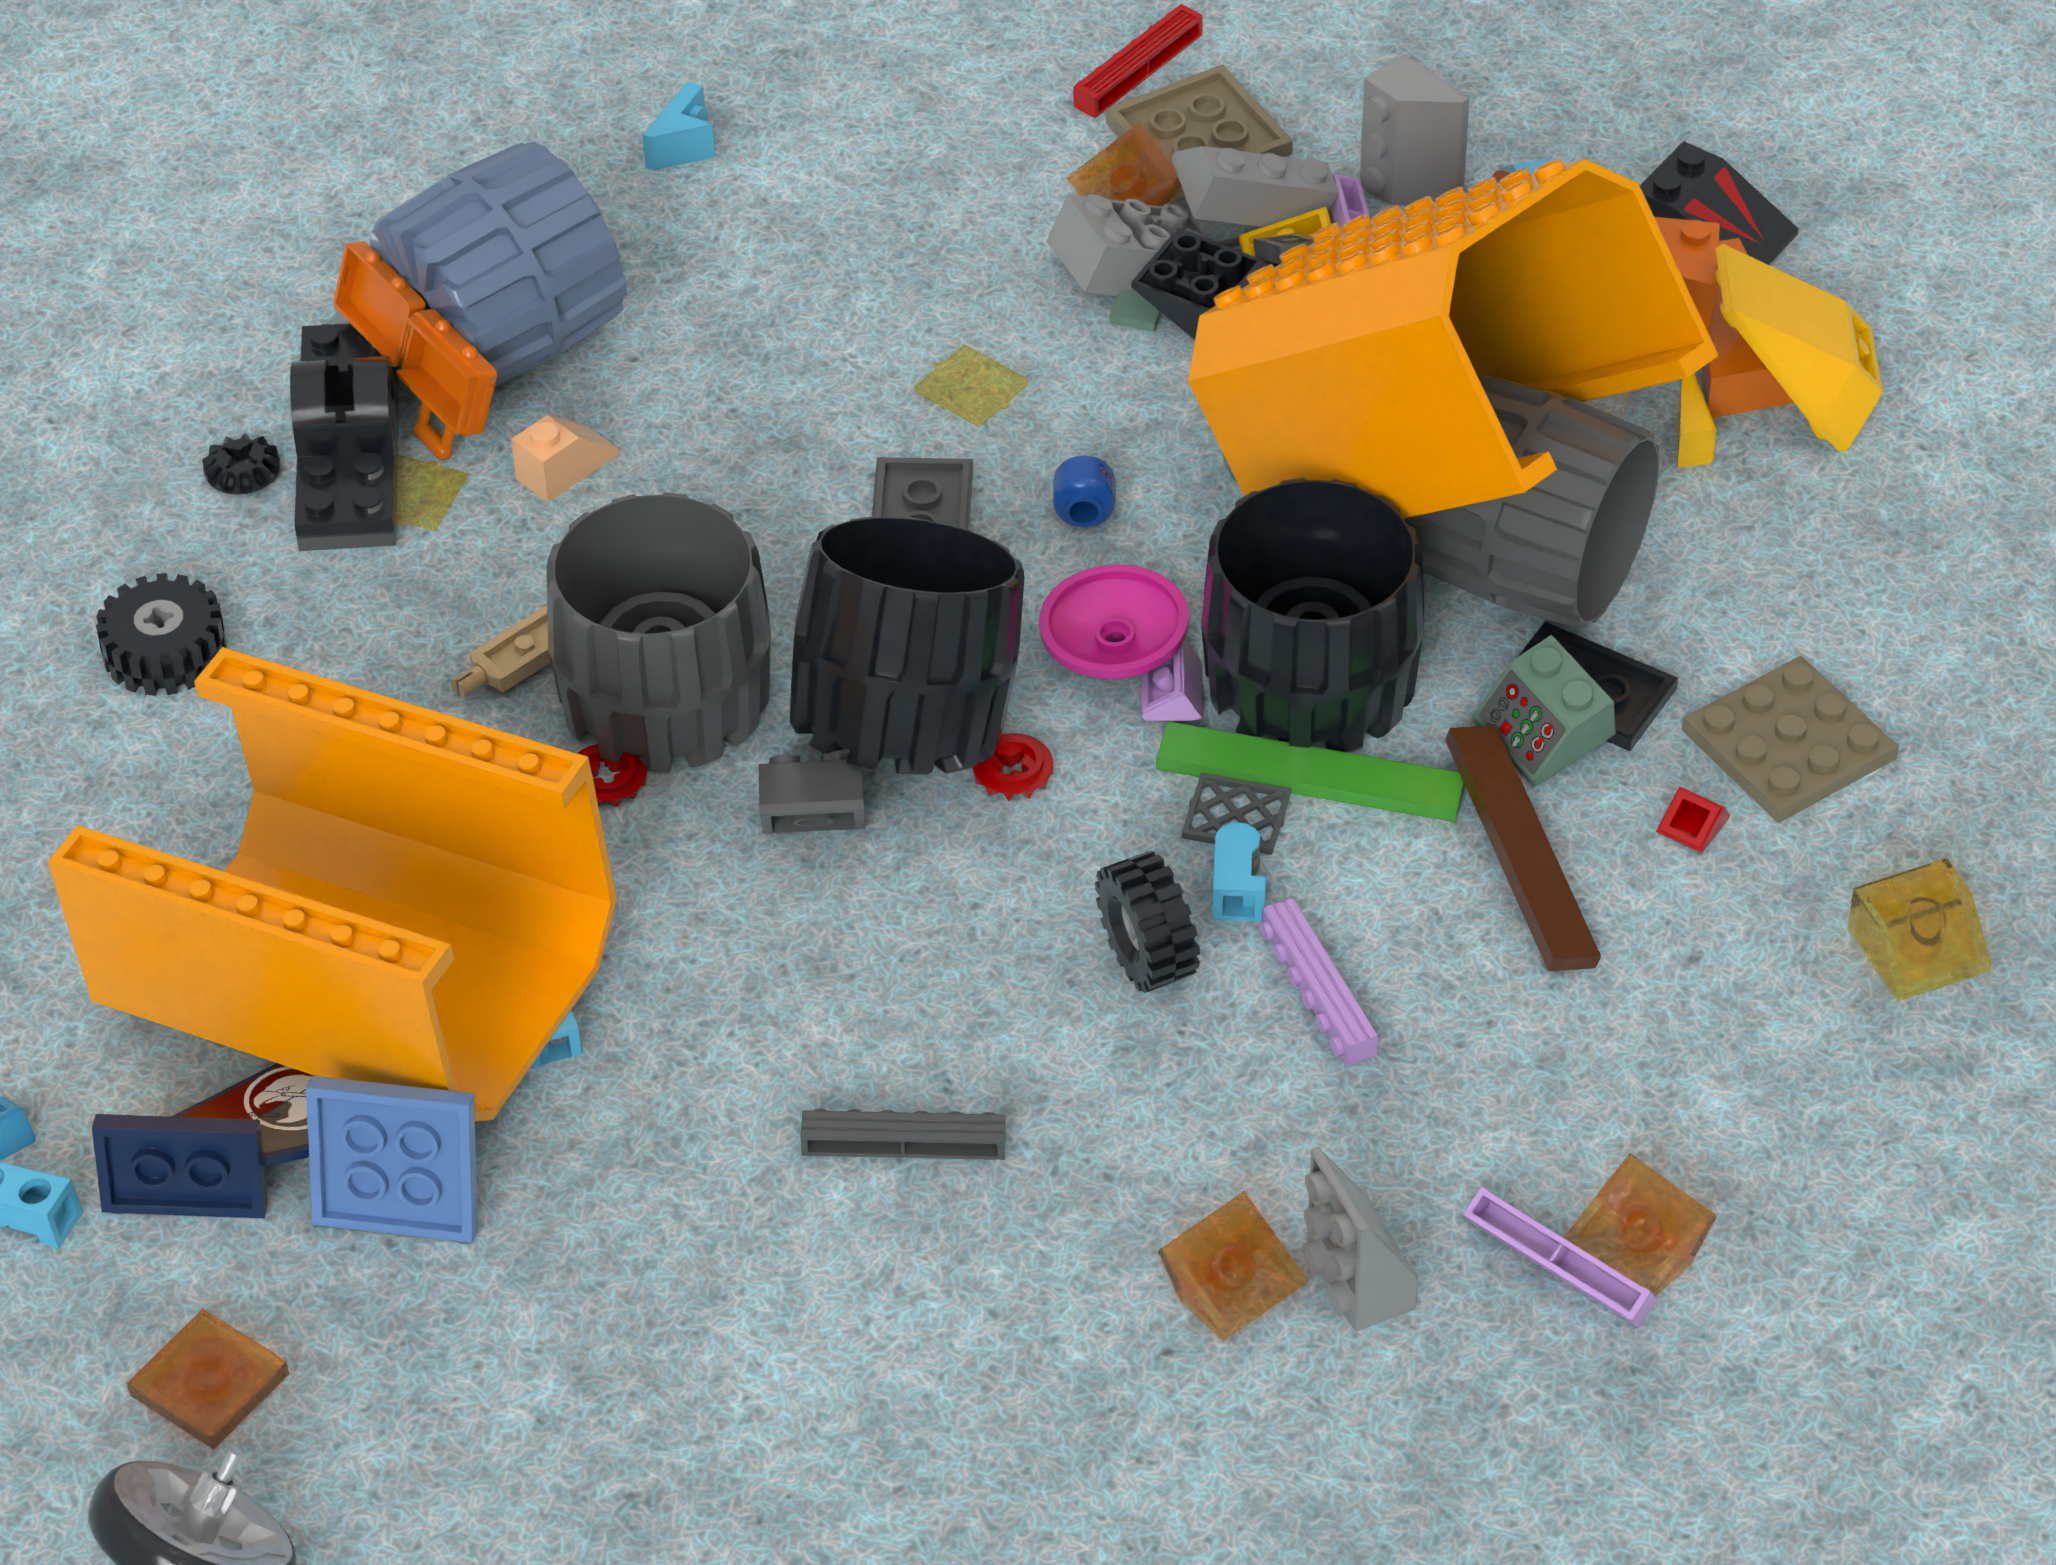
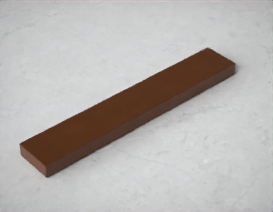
(1522, 848)

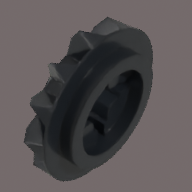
(244, 476)

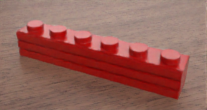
(1137, 61)

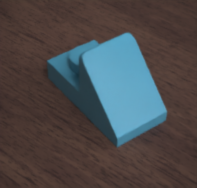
(680, 131)

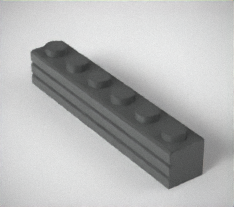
(903, 1134)

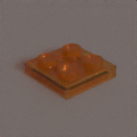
(208, 1378)

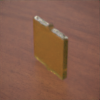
(971, 385)
(425, 492)

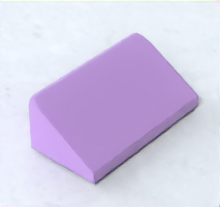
(1173, 689)

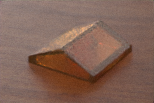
(1129, 170)
(1642, 1226)
(1231, 1267)

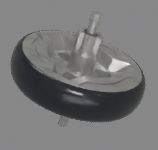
(183, 1518)

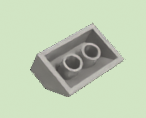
(1412, 134)
(1251, 186)

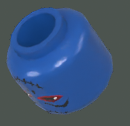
(1084, 491)

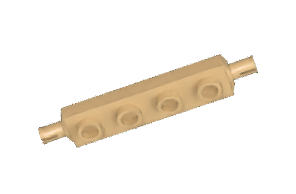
(508, 656)

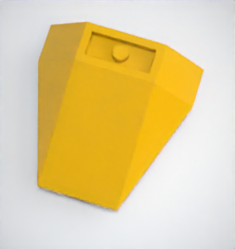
(1807, 342)

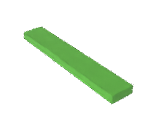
(1313, 771)

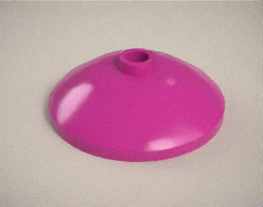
(1114, 621)

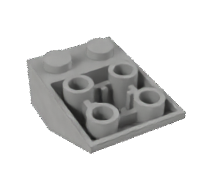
(1112, 240)
(1354, 1249)

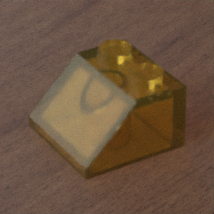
(1919, 929)

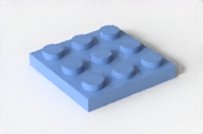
(392, 1158)

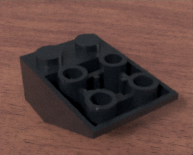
(1190, 274)

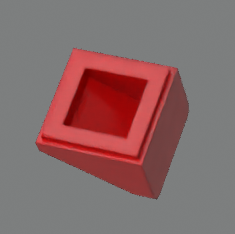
(1692, 820)

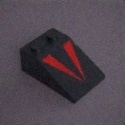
(1708, 189)

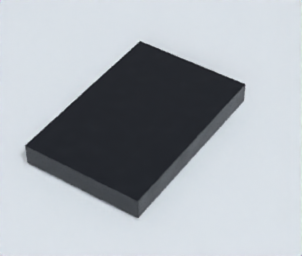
(1634, 686)

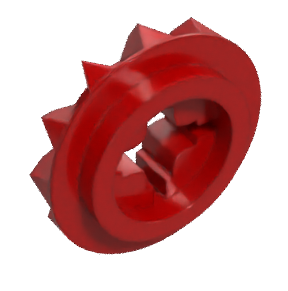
(1015, 749)
(625, 783)

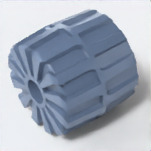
(508, 257)

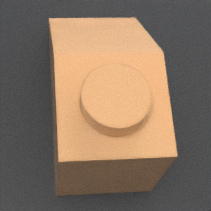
(558, 455)

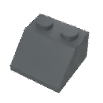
(810, 794)

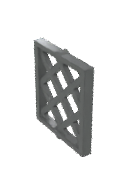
(1240, 786)

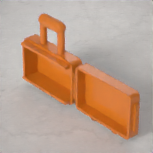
(434, 357)

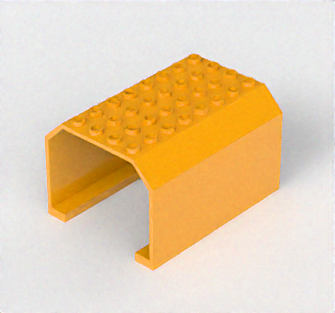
(1374, 336)
(397, 901)

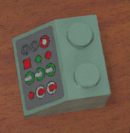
(1547, 711)

